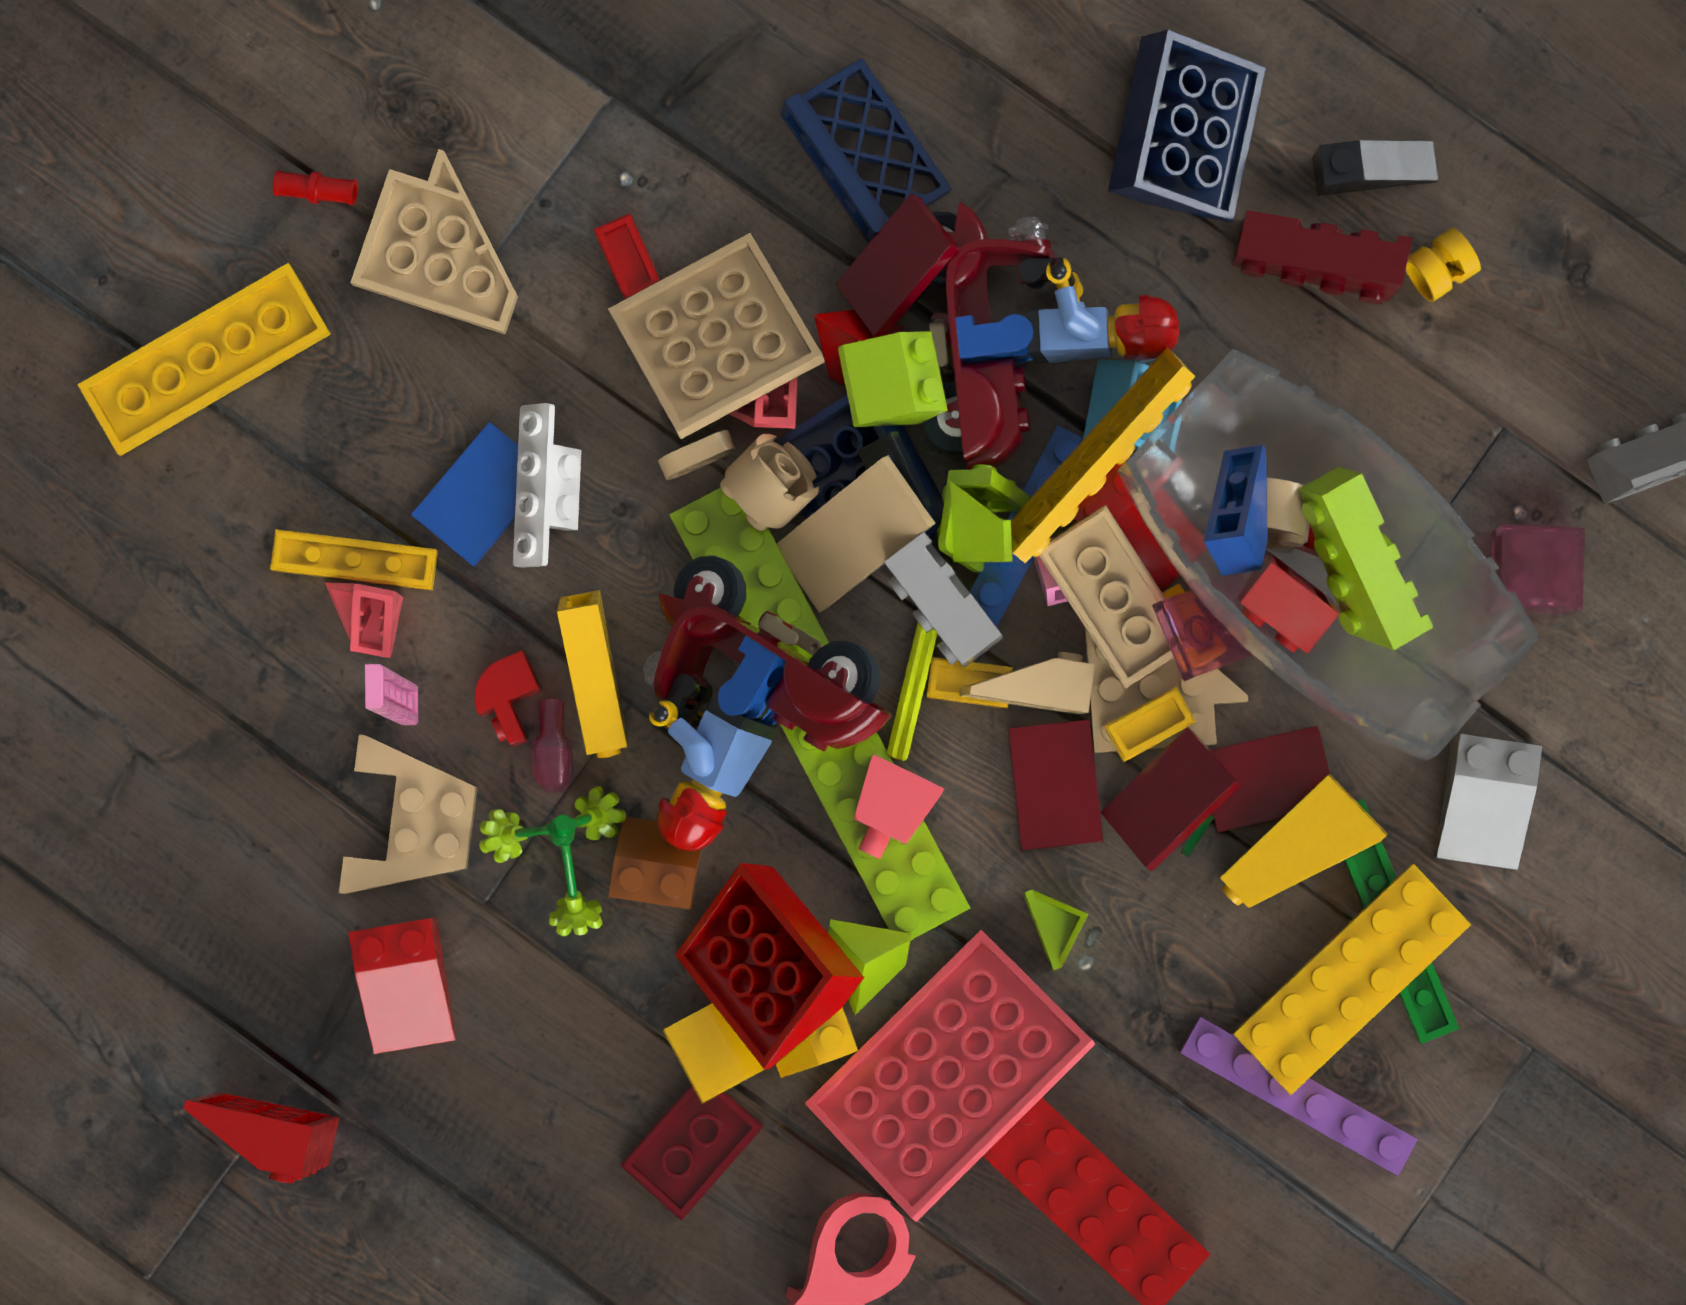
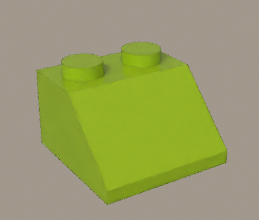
(893, 379)

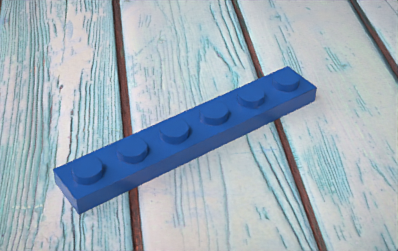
(1000, 580)

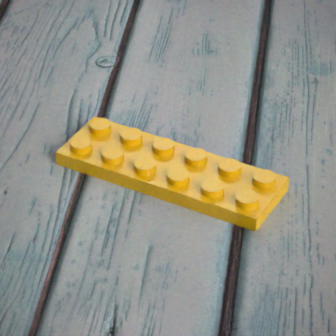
(204, 359)
(1096, 455)
(1351, 979)

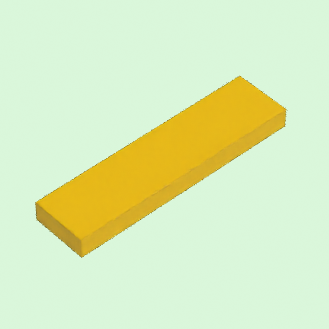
(354, 560)

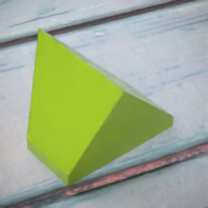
(978, 531)
(1055, 924)
(874, 952)

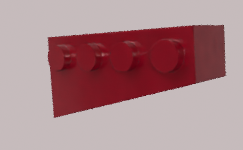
(1322, 256)

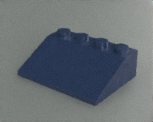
(1186, 127)
(832, 449)

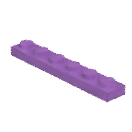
(1309, 1103)

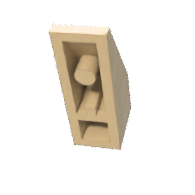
(1051, 684)

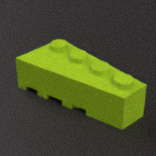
(1361, 561)

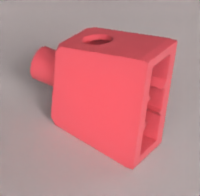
(892, 805)

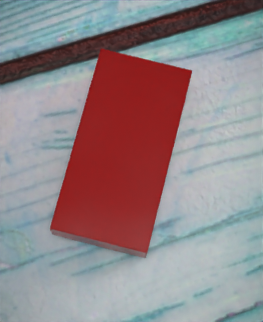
(626, 255)

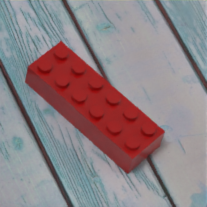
(1097, 1205)

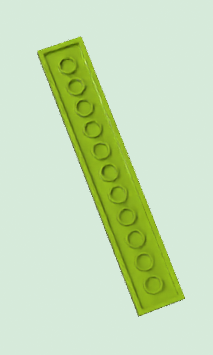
(910, 880)

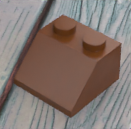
(651, 868)

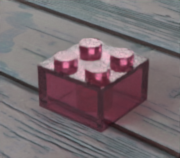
(1541, 566)

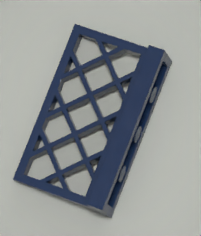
(833, 162)

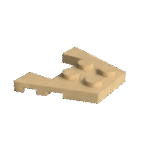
(427, 826)

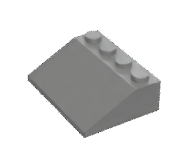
(1640, 463)

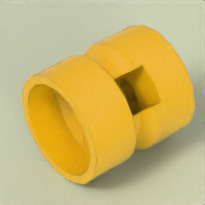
(1446, 261)

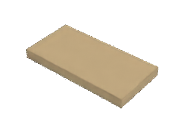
(854, 533)
(1110, 594)

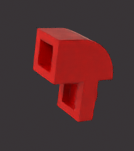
(499, 688)

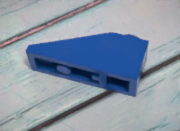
(1238, 513)

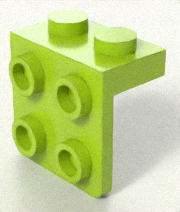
(986, 487)

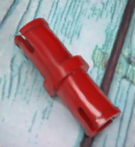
(315, 187)

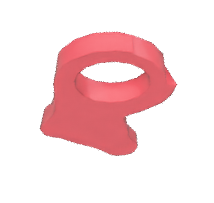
(832, 1285)

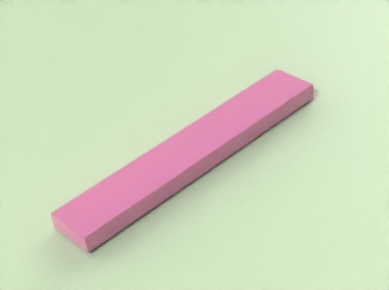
(390, 695)

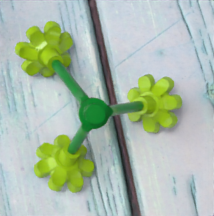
(596, 814)

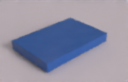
(474, 497)

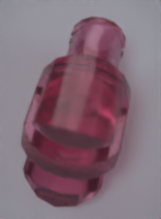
(552, 750)

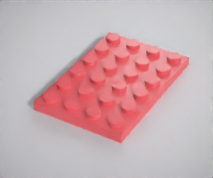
(949, 1075)

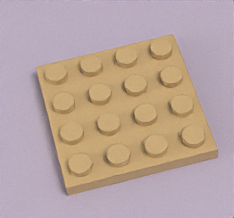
(716, 335)

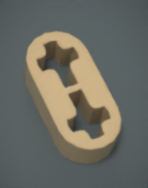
(697, 455)

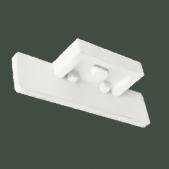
(545, 486)

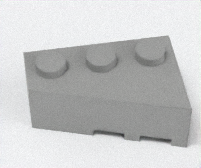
(941, 601)

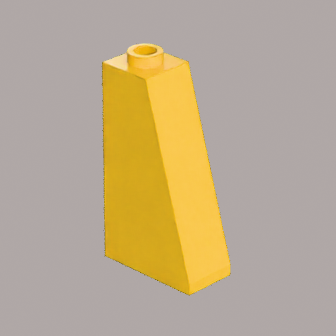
(592, 673)
(1309, 839)

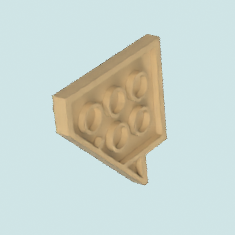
(434, 251)
(1111, 700)

